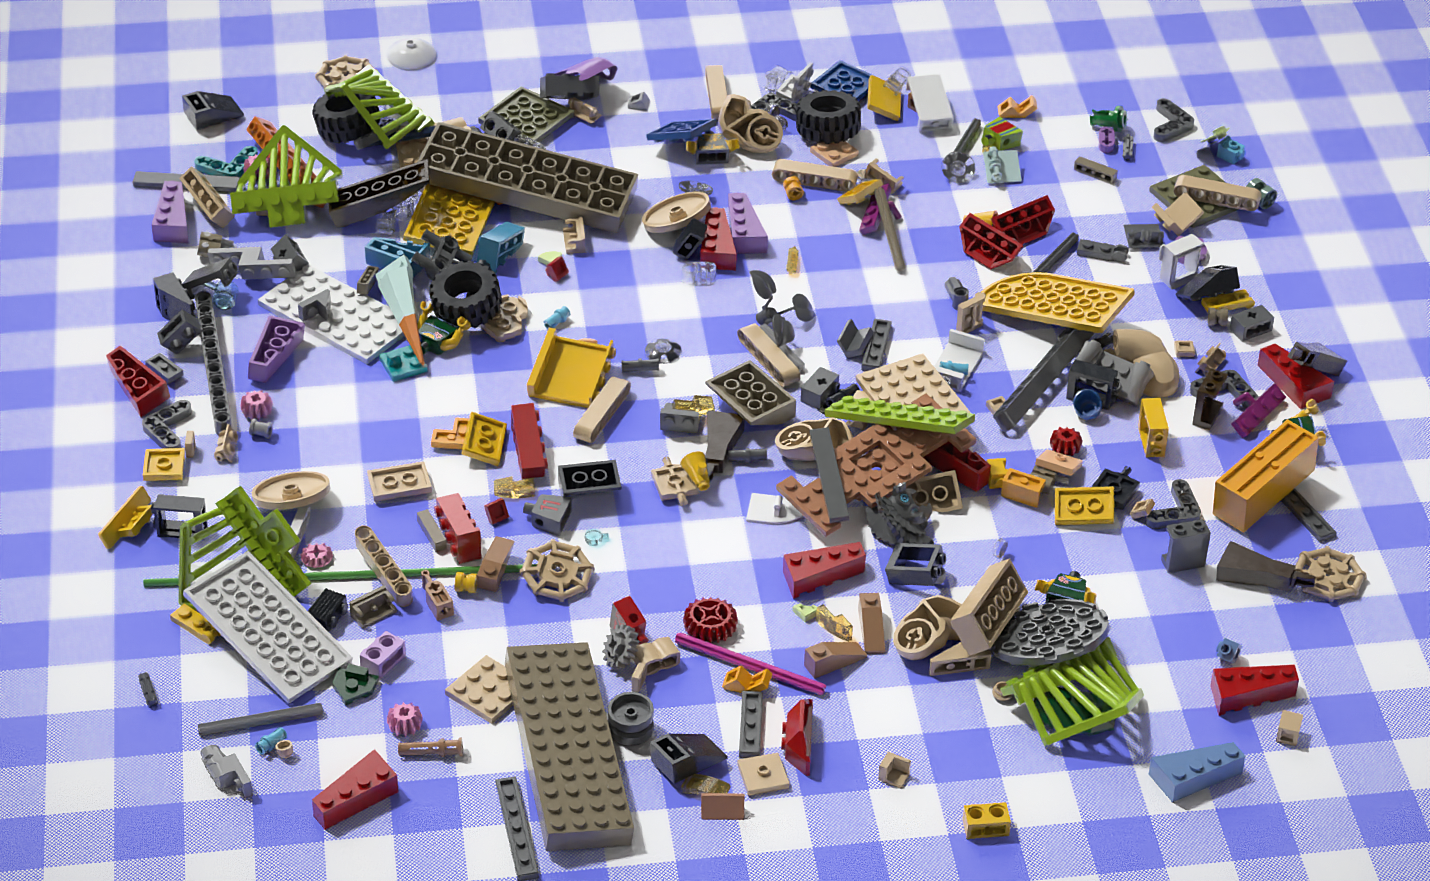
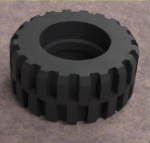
(828, 116)
(339, 119)
(462, 279)

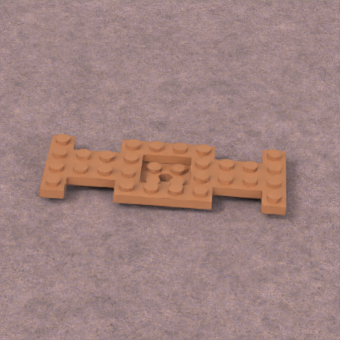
(897, 454)

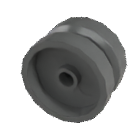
(631, 718)

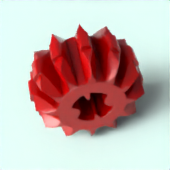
(1066, 441)

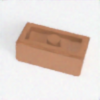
(722, 806)

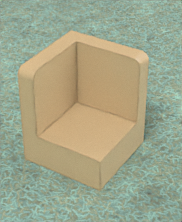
(1289, 728)
(894, 769)

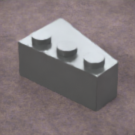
(568, 87)

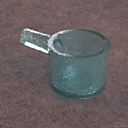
(223, 297)

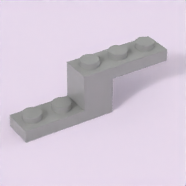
(253, 264)

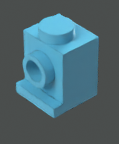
(1230, 150)

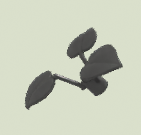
(783, 329)

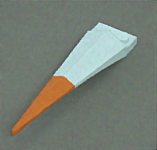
(397, 288)

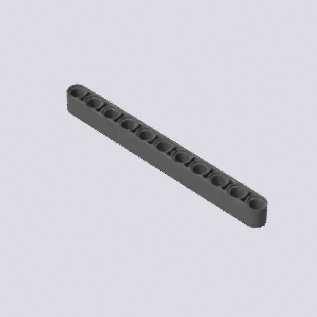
(213, 362)
(1040, 378)

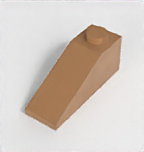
(494, 564)
(871, 623)
(831, 656)

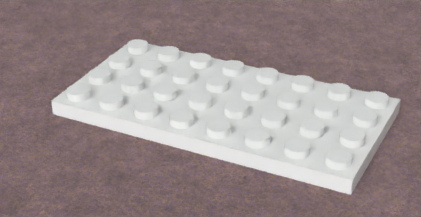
(355, 321)
(268, 626)

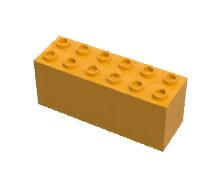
(1265, 475)

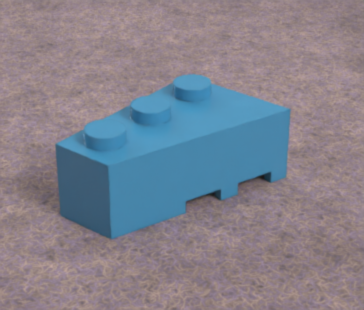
(500, 243)
(384, 251)

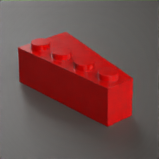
(527, 441)

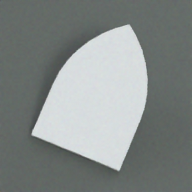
(771, 510)

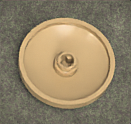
(676, 212)
(291, 490)

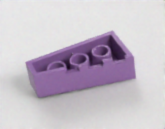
(170, 216)
(745, 226)
(274, 346)

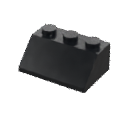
(588, 477)

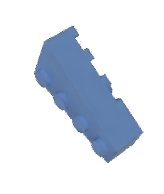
(1195, 769)

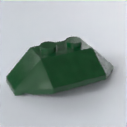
(1064, 718)

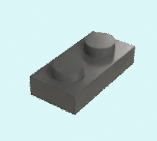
(164, 368)

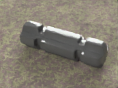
(1128, 146)
(147, 689)

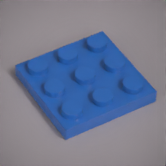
(843, 78)
(681, 130)

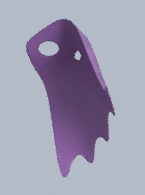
(591, 67)

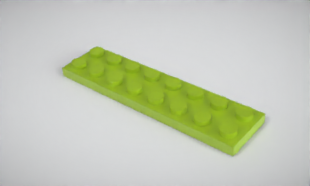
(900, 415)

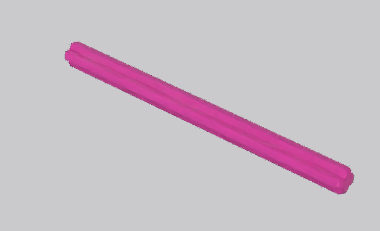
(750, 663)

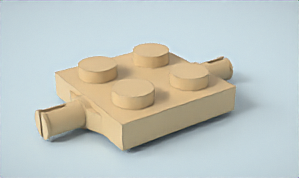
(673, 482)

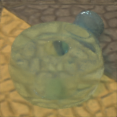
(594, 537)

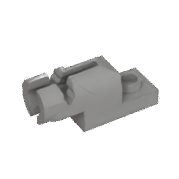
(226, 770)

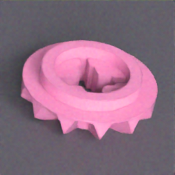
(324, 557)

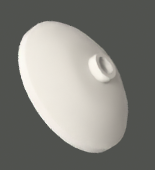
(411, 54)

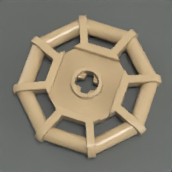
(340, 69)
(1338, 571)
(555, 579)

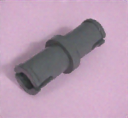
(640, 365)
(747, 455)

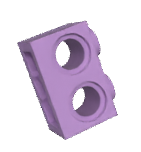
(383, 654)

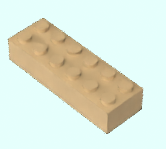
(989, 607)

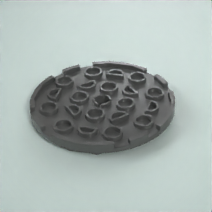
(1051, 632)

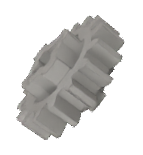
(620, 646)

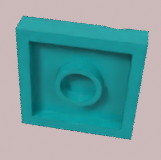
(402, 363)

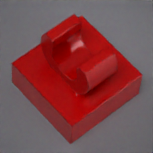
(557, 269)
(496, 511)

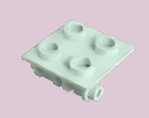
(1002, 166)

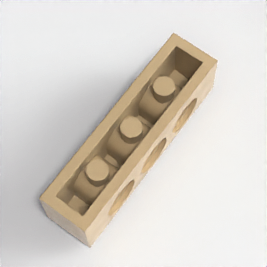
(207, 197)

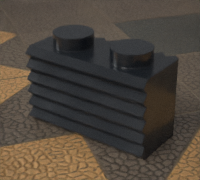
(690, 239)
(329, 608)

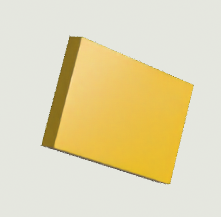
(883, 99)
(484, 438)
(1084, 505)

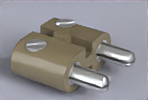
(209, 241)
(1050, 476)

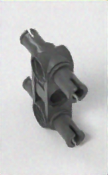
(445, 251)

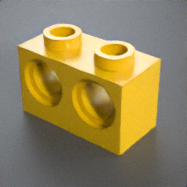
(986, 820)

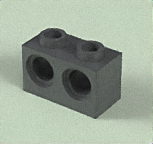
(501, 128)
(179, 332)

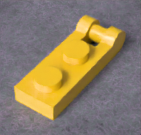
(1230, 301)
(194, 623)

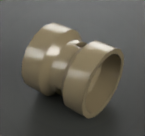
(1217, 317)

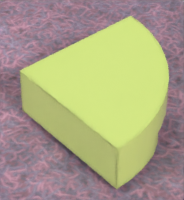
(548, 257)
(805, 612)

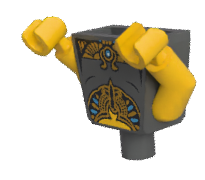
(712, 148)

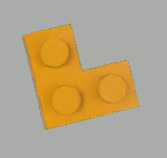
(450, 438)

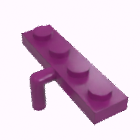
(872, 215)
(1258, 409)

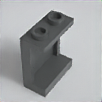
(223, 270)
(1186, 546)

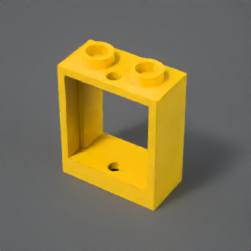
(1153, 427)

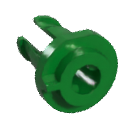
(1110, 118)

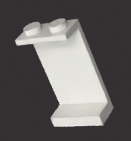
(930, 102)
(961, 349)

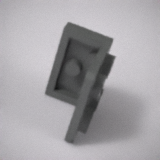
(679, 420)

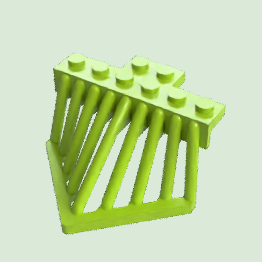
(372, 83)
(286, 202)
(264, 537)
(1106, 687)

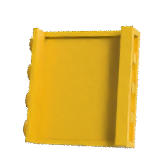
(569, 370)

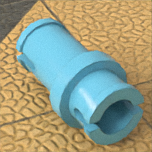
(559, 316)
(961, 368)
(268, 743)

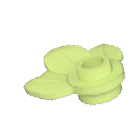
(1218, 133)

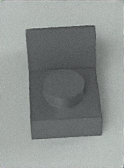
(315, 305)

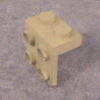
(1179, 214)

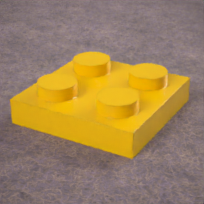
(859, 192)
(163, 464)

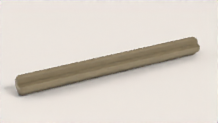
(889, 229)

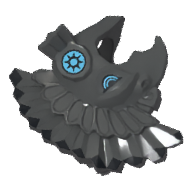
(899, 518)

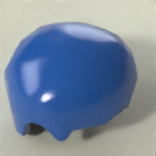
(1087, 404)

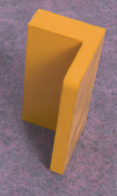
(1022, 487)

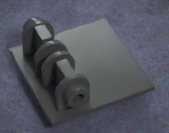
(1143, 235)

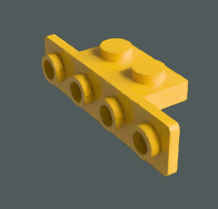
(128, 518)

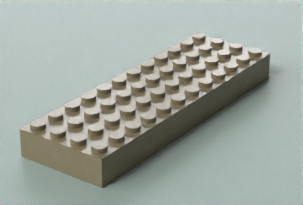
(529, 177)
(568, 747)

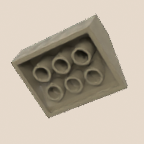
(754, 395)

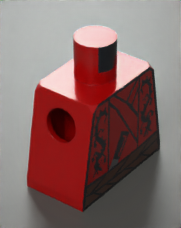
(627, 613)

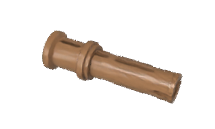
(442, 750)

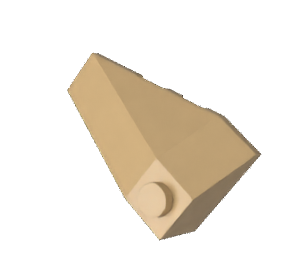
(939, 490)

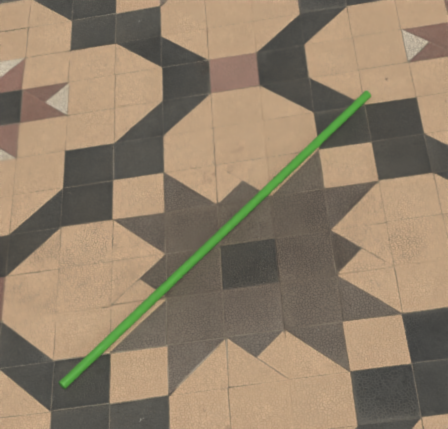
(359, 574)

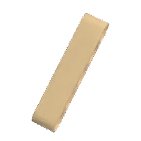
(716, 88)
(815, 175)
(1218, 193)
(768, 354)
(602, 409)
(383, 565)

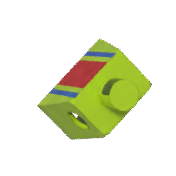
(1001, 134)

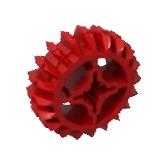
(710, 619)

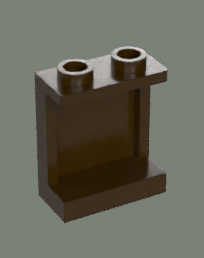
(1206, 407)

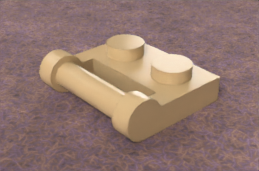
(970, 313)

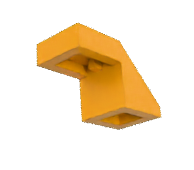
(1011, 109)
(741, 680)

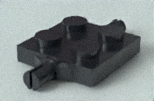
(1123, 485)

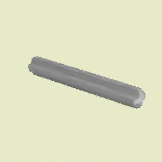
(785, 348)

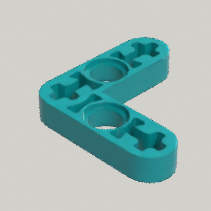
(207, 164)

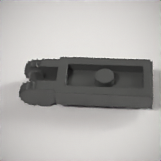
(1102, 250)

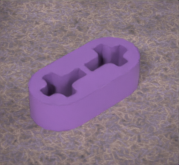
(1109, 139)

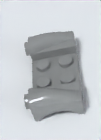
(1132, 376)

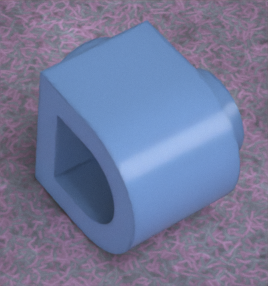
(1228, 650)

